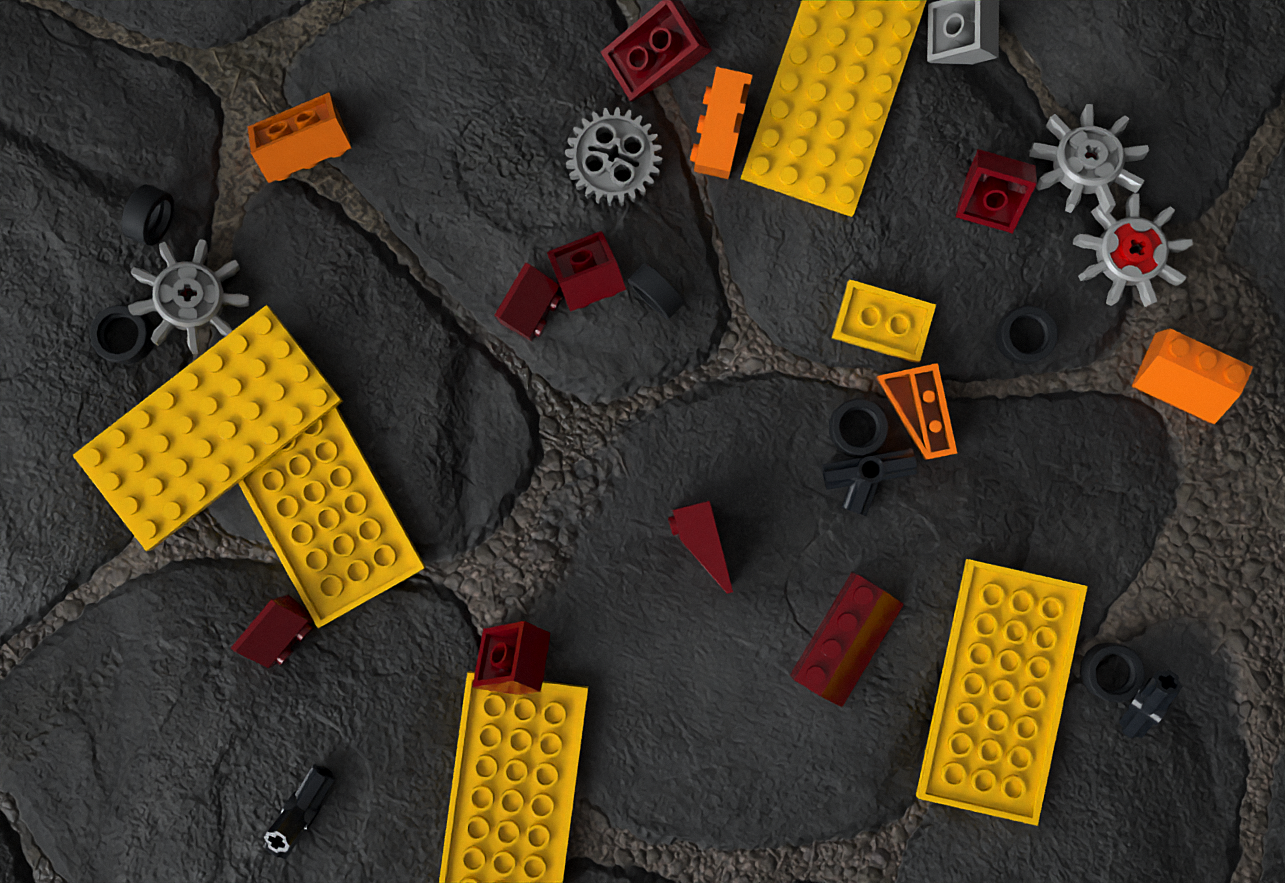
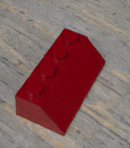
(846, 639)

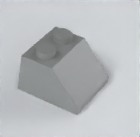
(963, 31)

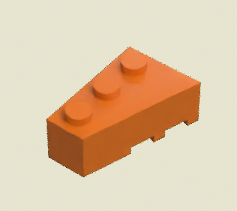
(722, 123)
(922, 408)

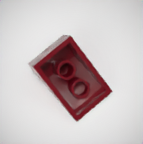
(656, 49)
(699, 534)

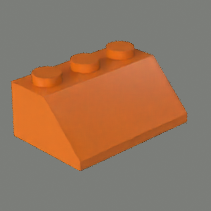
(298, 138)
(1191, 375)

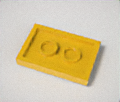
(883, 321)

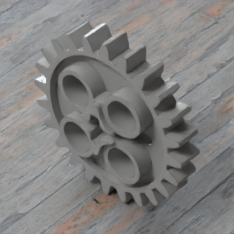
(623, 131)

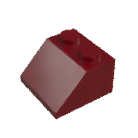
(996, 191)
(586, 271)
(529, 303)
(274, 632)
(512, 659)

